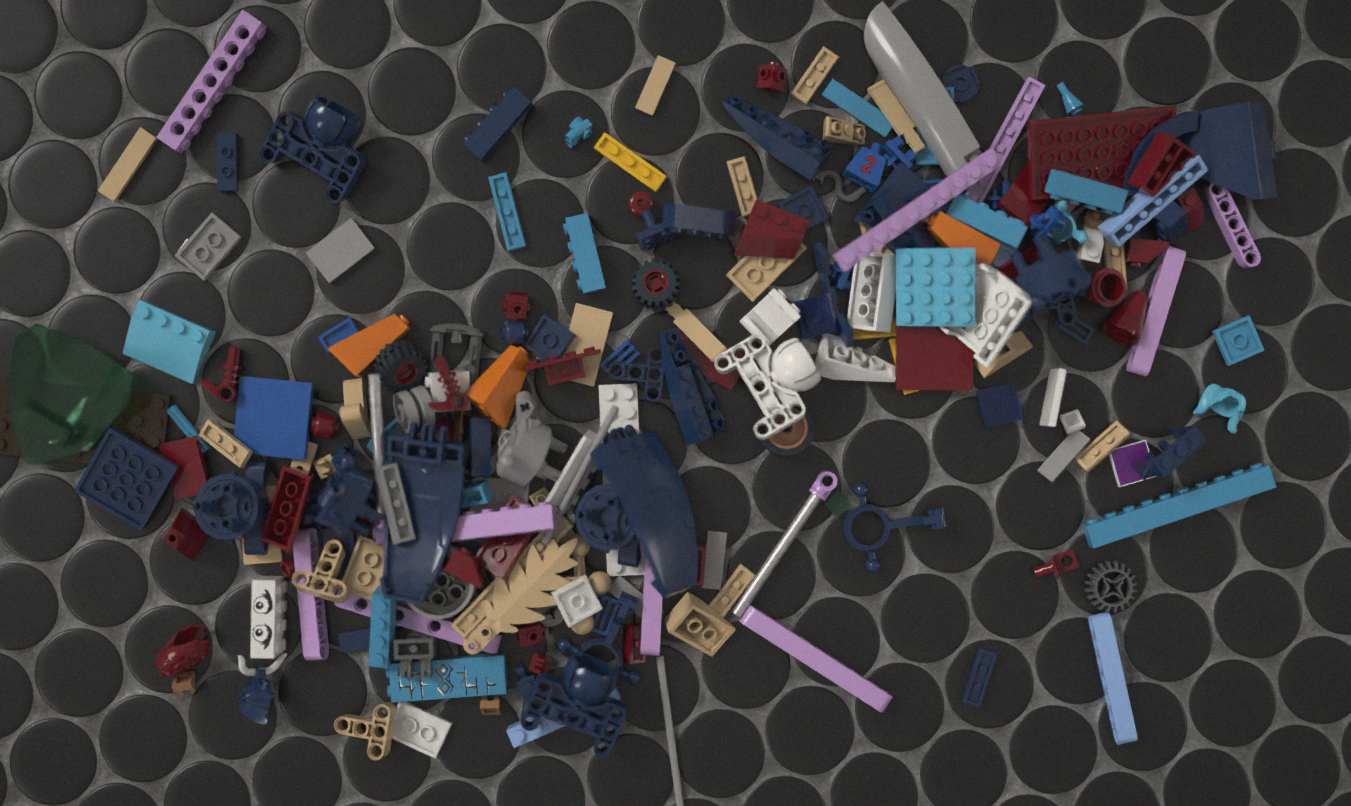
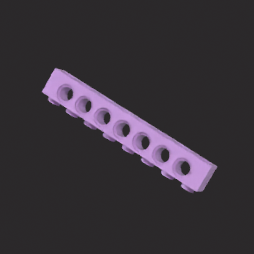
(211, 71)

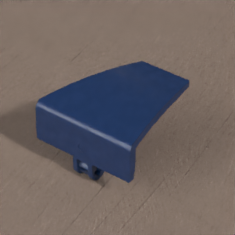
(1236, 149)

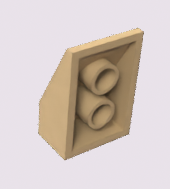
(698, 624)

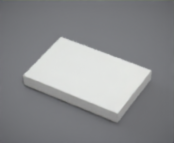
(1053, 397)
(420, 729)

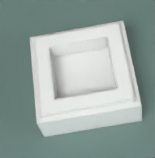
(1072, 421)

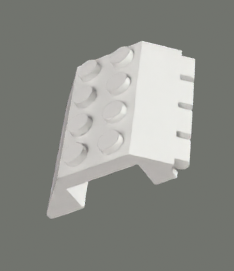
(998, 312)

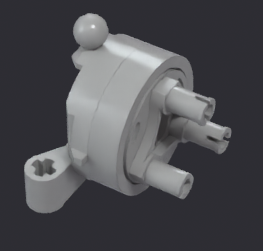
(524, 445)

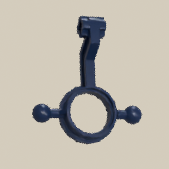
(935, 519)
(626, 603)

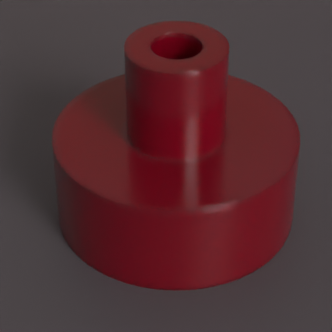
(287, 567)

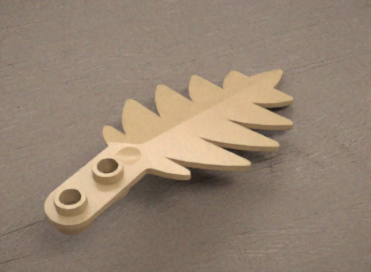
(524, 593)

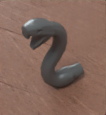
(851, 198)

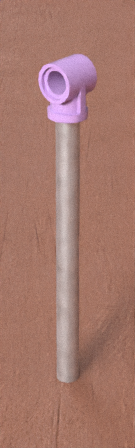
(378, 449)
(819, 492)

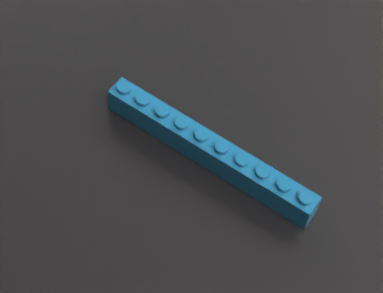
(1179, 505)

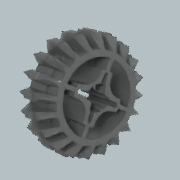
(1116, 584)

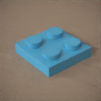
(1238, 340)

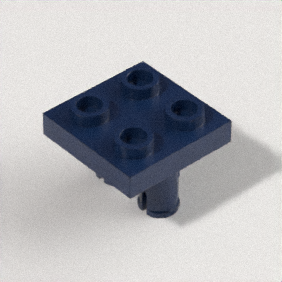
(654, 233)

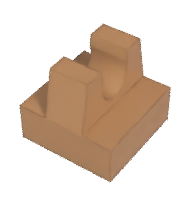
(184, 682)
(490, 707)

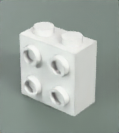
(437, 393)

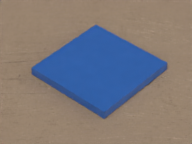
(274, 416)

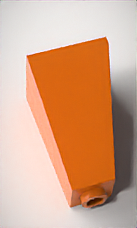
(954, 234)
(361, 348)
(497, 387)

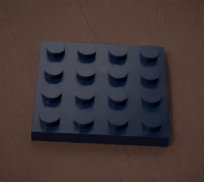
(126, 478)

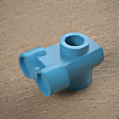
(579, 129)

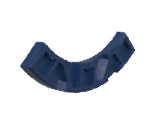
(1175, 126)
(824, 271)

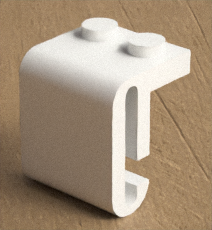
(771, 316)

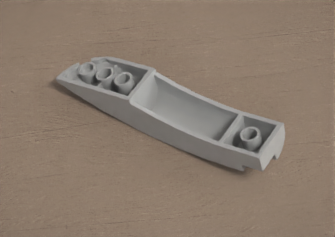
(919, 90)

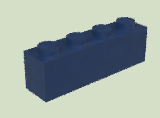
(497, 124)
(698, 220)

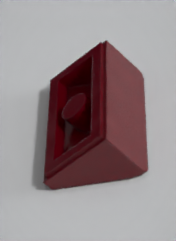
(632, 644)

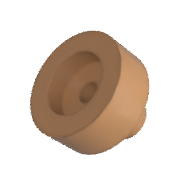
(1093, 218)

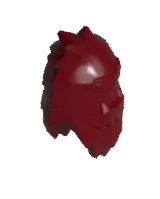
(183, 651)

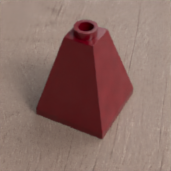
(185, 535)

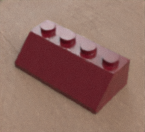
(287, 507)

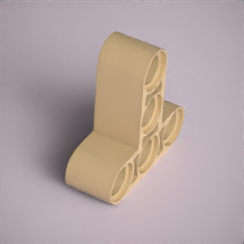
(355, 412)
(328, 578)
(372, 732)

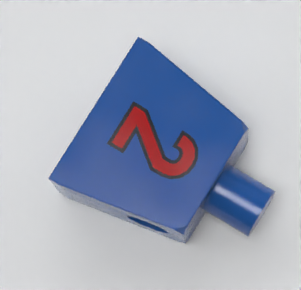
(866, 167)

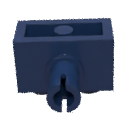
(1171, 222)

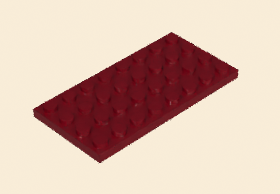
(1088, 145)

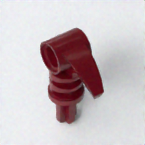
(230, 377)
(452, 389)

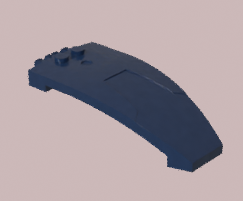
(434, 489)
(654, 504)

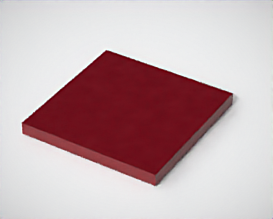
(931, 360)

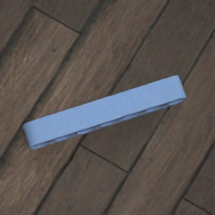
(1112, 678)

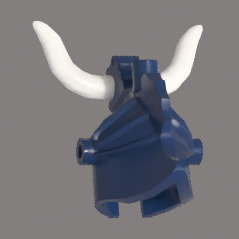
(257, 694)

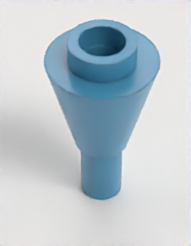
(1071, 102)

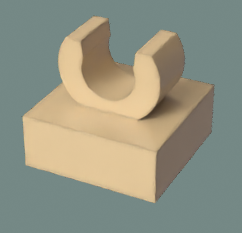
(325, 466)

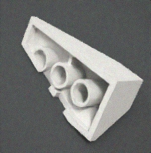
(850, 363)

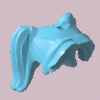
(1069, 229)
(1223, 401)

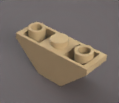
(843, 131)
(1013, 348)

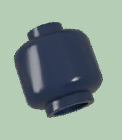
(514, 332)

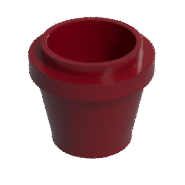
(1106, 287)

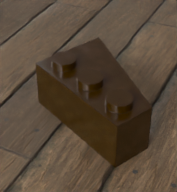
(462, 435)

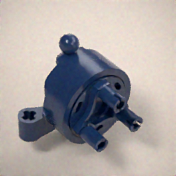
(1050, 278)
(344, 497)
(236, 507)
(606, 525)

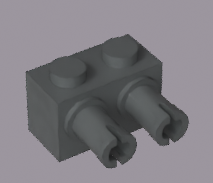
(415, 648)

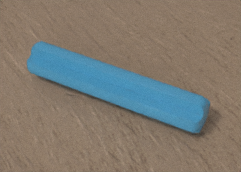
(185, 425)

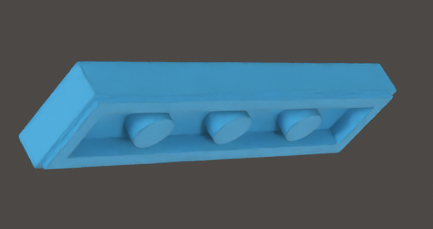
(857, 108)
(507, 211)

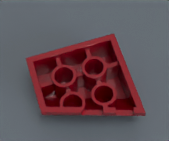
(771, 233)

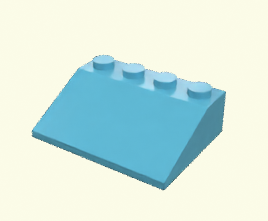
(167, 341)

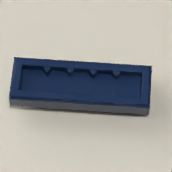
(227, 162)

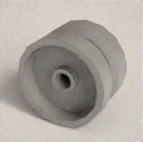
(413, 407)

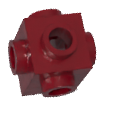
(771, 77)
(515, 305)
(530, 634)

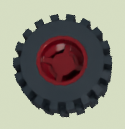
(656, 284)
(400, 366)

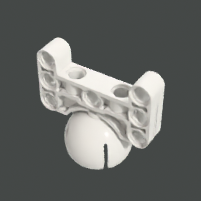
(790, 373)

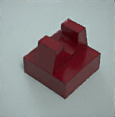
(539, 663)

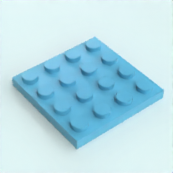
(936, 286)

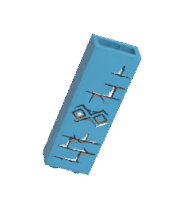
(451, 678)

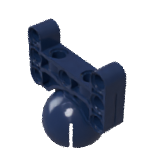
(326, 134)
(582, 692)

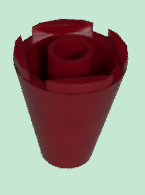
(1128, 319)

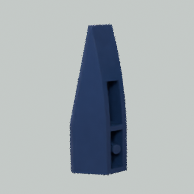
(780, 138)
(885, 205)
(689, 391)

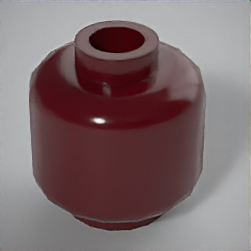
(634, 205)
(324, 426)

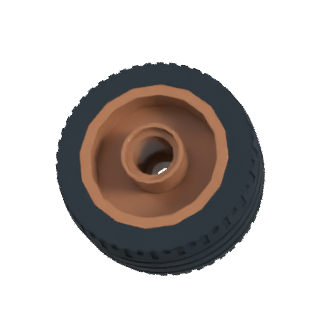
(793, 440)

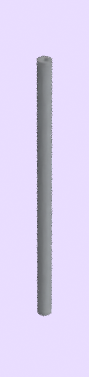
(582, 470)
(669, 730)

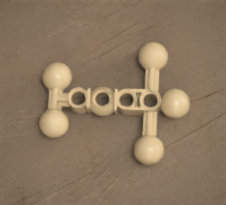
(599, 581)

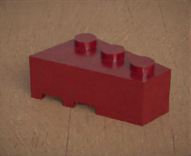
(1159, 164)

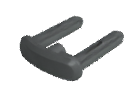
(457, 337)

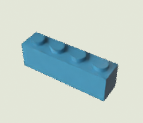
(1085, 190)
(988, 222)
(585, 253)
(382, 630)

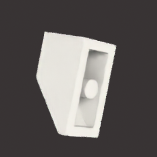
(1091, 250)

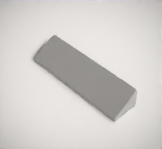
(395, 503)

